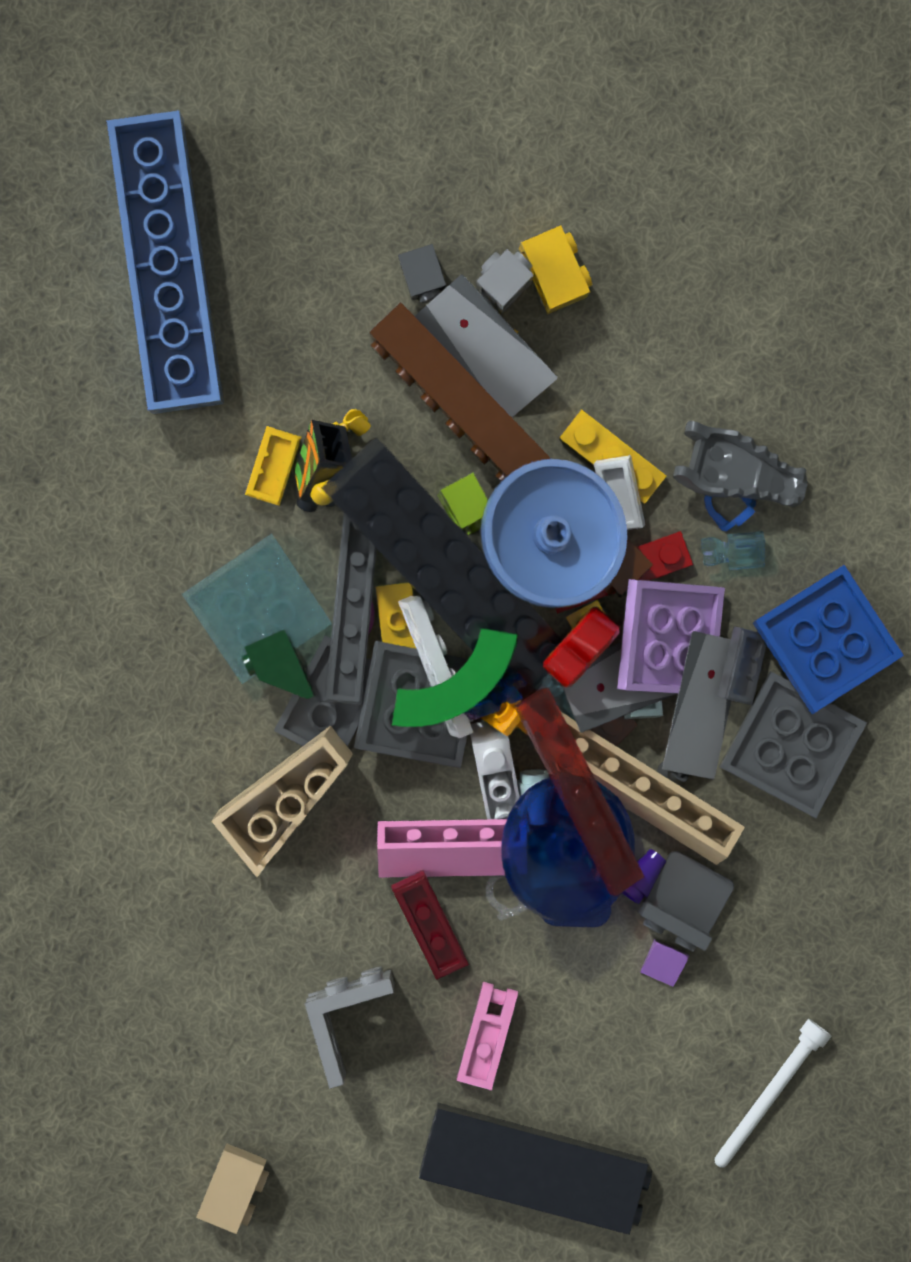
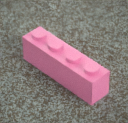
(440, 848)

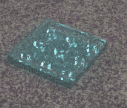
(253, 600)

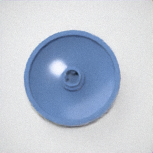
(554, 533)

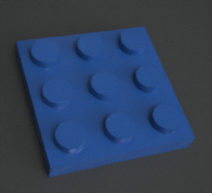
(828, 639)

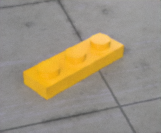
(597, 443)

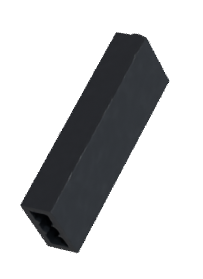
(535, 1169)

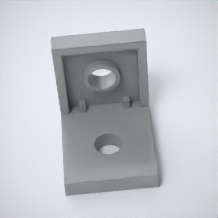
(338, 995)

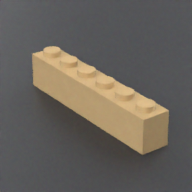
(658, 798)

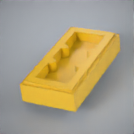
(273, 466)
(392, 622)

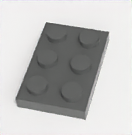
(309, 717)

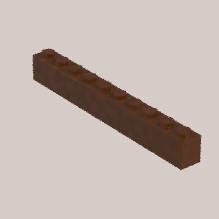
(471, 411)

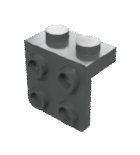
(686, 901)

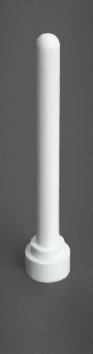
(811, 1039)

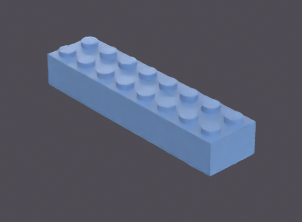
(165, 262)

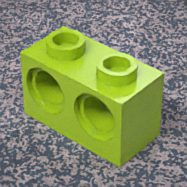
(464, 503)

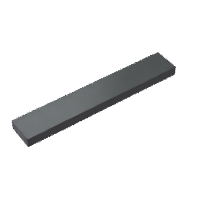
(351, 617)

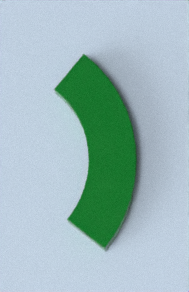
(463, 689)

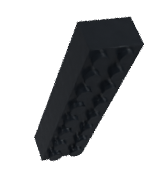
(438, 557)

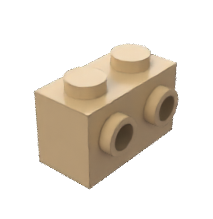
(232, 1188)

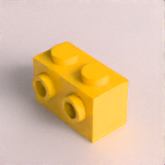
(556, 269)

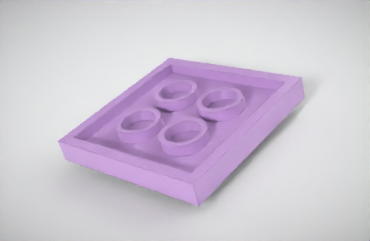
(660, 631)

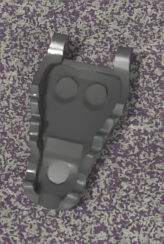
(734, 466)

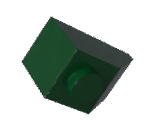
(278, 664)

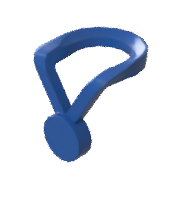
(723, 524)

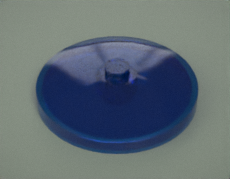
(549, 860)

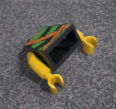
(323, 455)

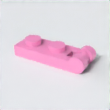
(486, 1037)

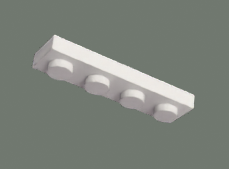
(431, 652)

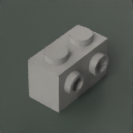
(504, 279)

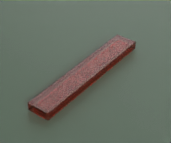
(579, 791)

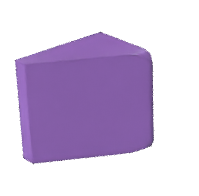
(664, 963)

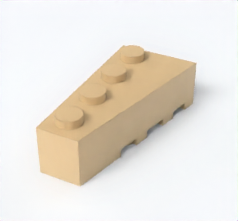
(273, 806)

